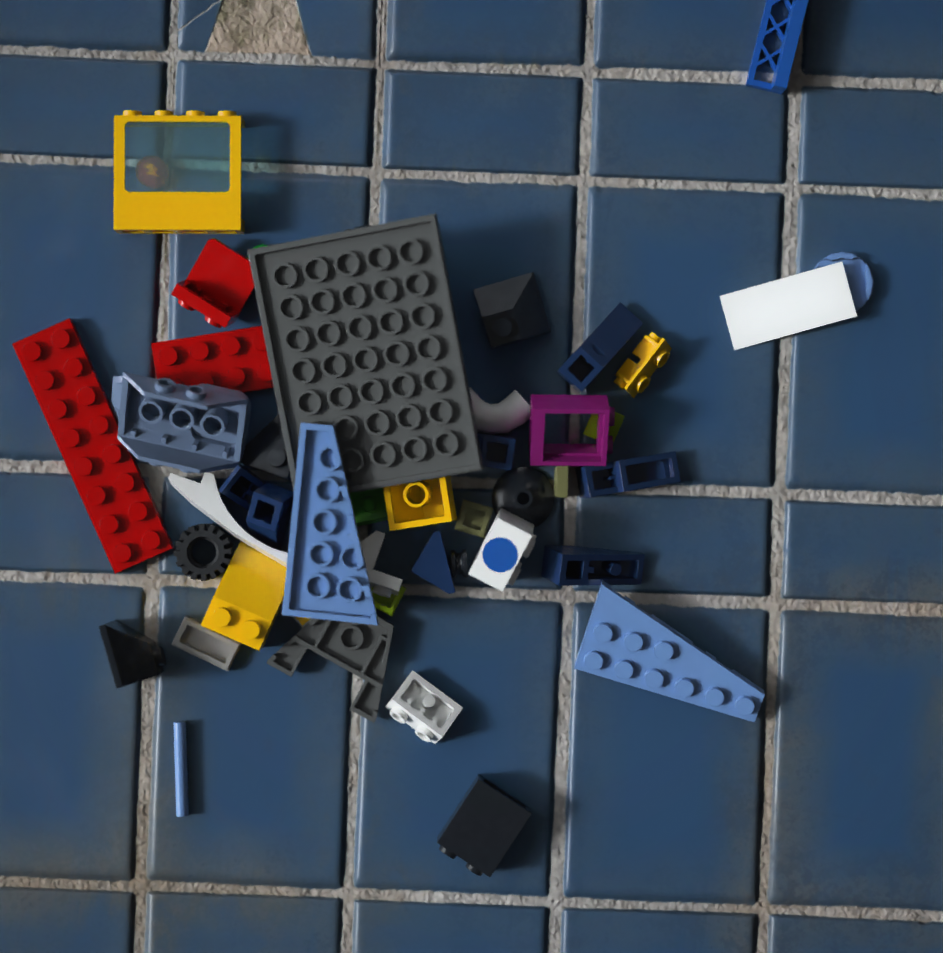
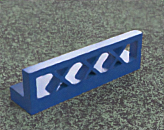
(787, 50)

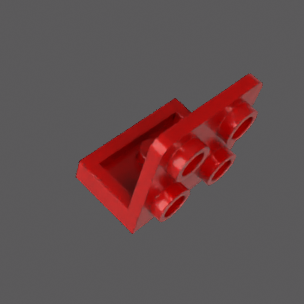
(217, 284)

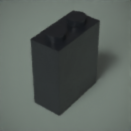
(483, 826)

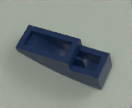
(628, 475)

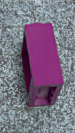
(570, 454)

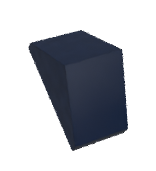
(241, 486)
(434, 565)

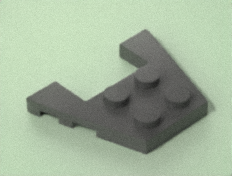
(353, 646)

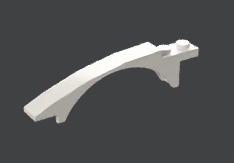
(208, 500)

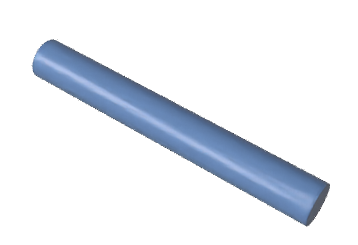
(181, 769)

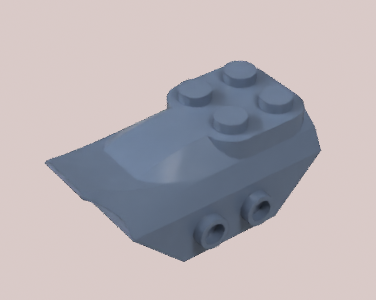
(179, 424)

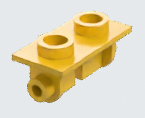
(636, 376)

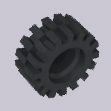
(190, 538)

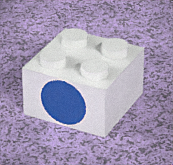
(501, 550)

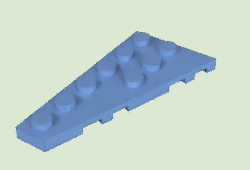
(325, 552)
(651, 655)

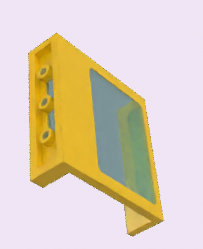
(178, 173)

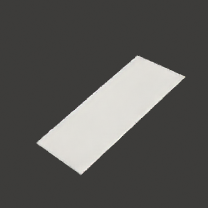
(788, 305)

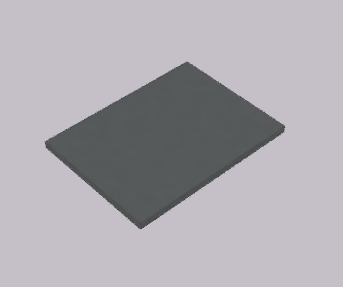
(370, 344)

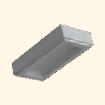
(206, 643)

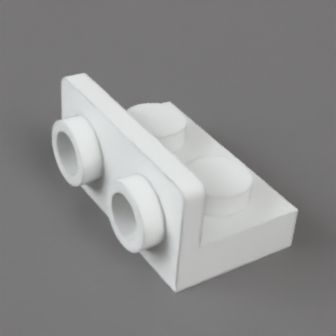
(423, 708)

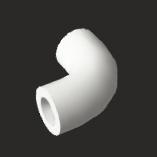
(502, 416)

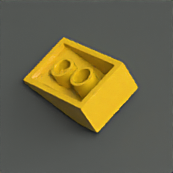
(247, 598)

